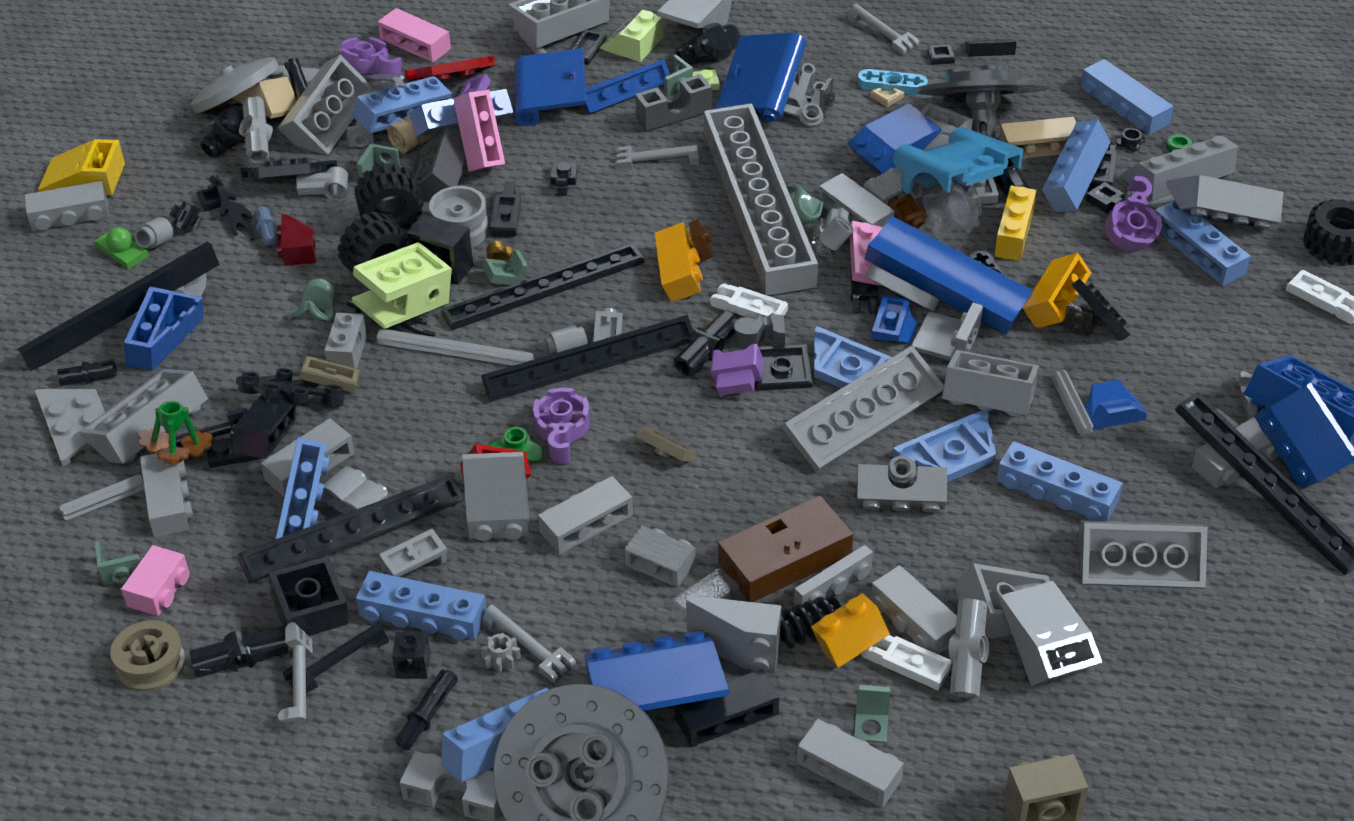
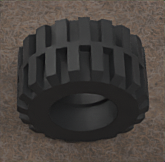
(388, 182)
(1331, 231)
(369, 239)

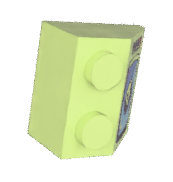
(636, 36)

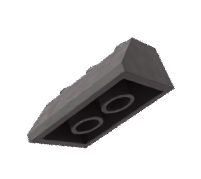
(439, 163)

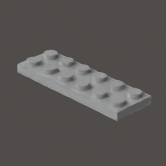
(863, 408)

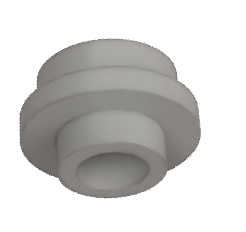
(905, 462)

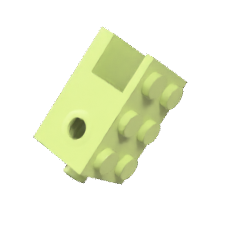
(402, 285)

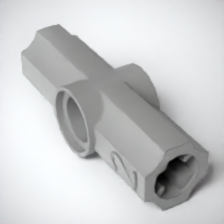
(255, 130)
(968, 648)

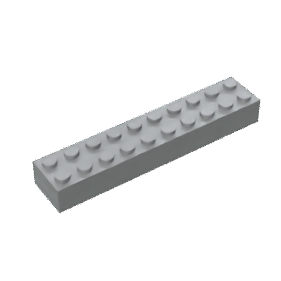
(760, 200)

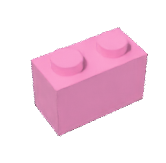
(155, 580)

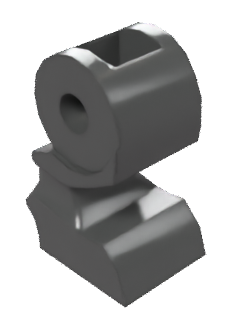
(754, 331)

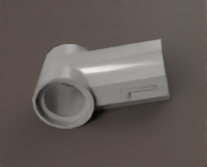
(331, 183)
(836, 229)

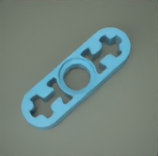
(889, 76)

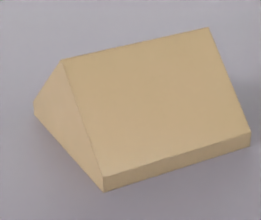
(276, 94)

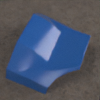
(894, 321)
(1113, 405)

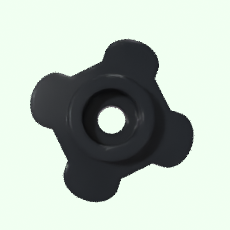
(1131, 139)

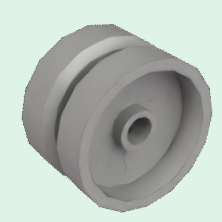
(463, 207)

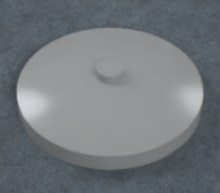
(233, 82)

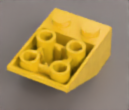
(86, 164)

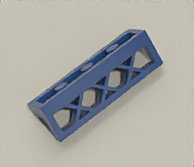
(625, 86)

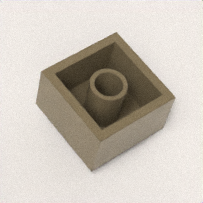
(1046, 790)

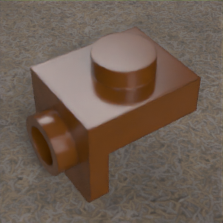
(908, 211)
(702, 240)

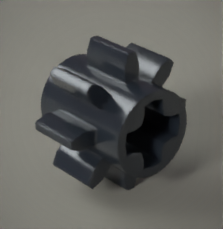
(185, 216)

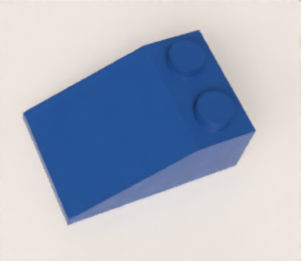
(881, 138)

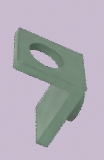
(671, 82)
(373, 156)
(117, 569)
(872, 705)

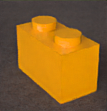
(850, 630)

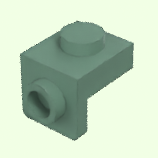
(505, 272)

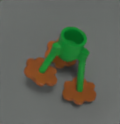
(172, 416)

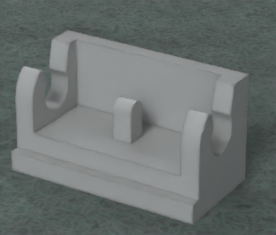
(413, 554)

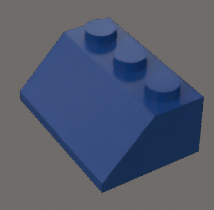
(1306, 436)

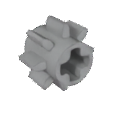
(500, 652)

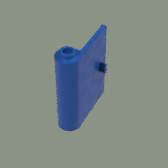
(763, 73)
(546, 83)

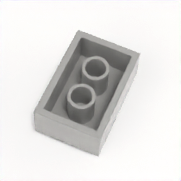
(990, 383)

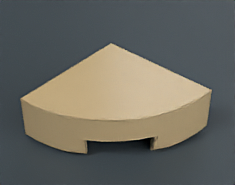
(887, 97)

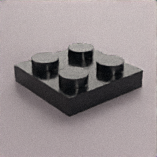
(1102, 308)

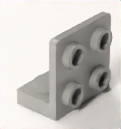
(944, 335)

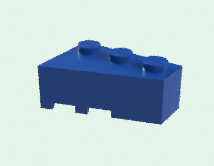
(160, 326)

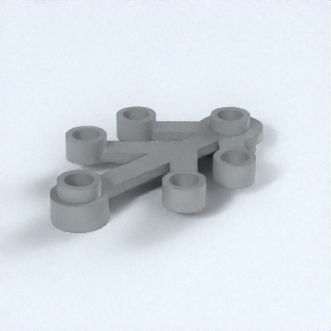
(798, 94)

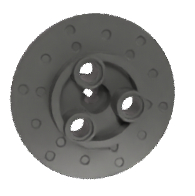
(983, 91)
(562, 729)

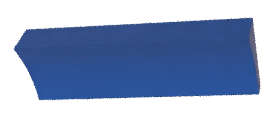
(947, 274)

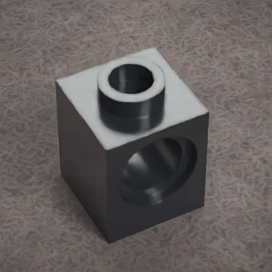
(411, 655)

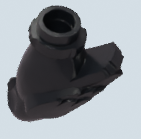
(713, 43)
(224, 132)

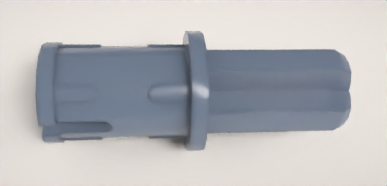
(266, 226)

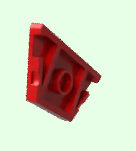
(444, 70)

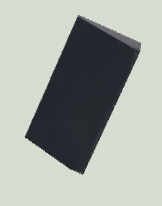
(991, 47)

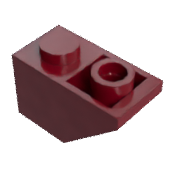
(296, 242)

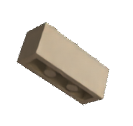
(1039, 136)

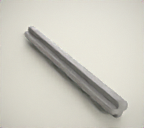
(390, 81)
(452, 347)

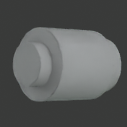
(154, 233)
(565, 339)

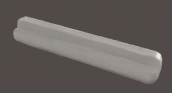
(1072, 402)
(102, 497)

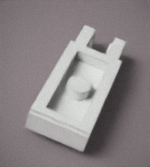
(1323, 295)
(747, 302)
(910, 661)

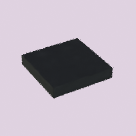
(785, 368)

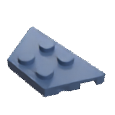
(841, 359)
(958, 446)

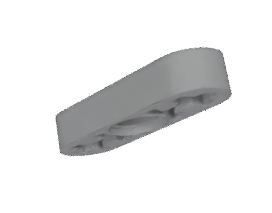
(902, 288)

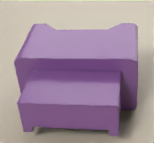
(737, 370)

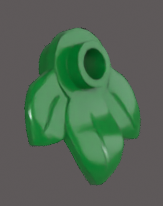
(522, 443)

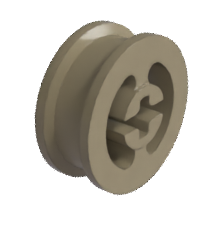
(132, 662)

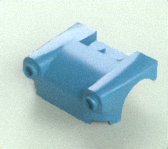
(966, 159)

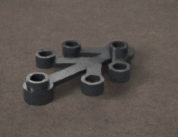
(282, 383)

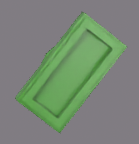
(121, 247)

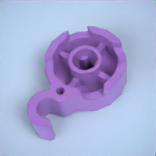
(369, 56)
(1133, 223)
(560, 420)

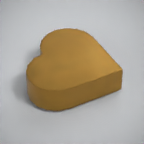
(498, 251)

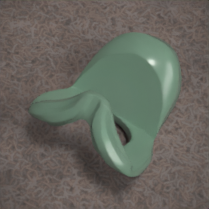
(807, 207)
(315, 297)

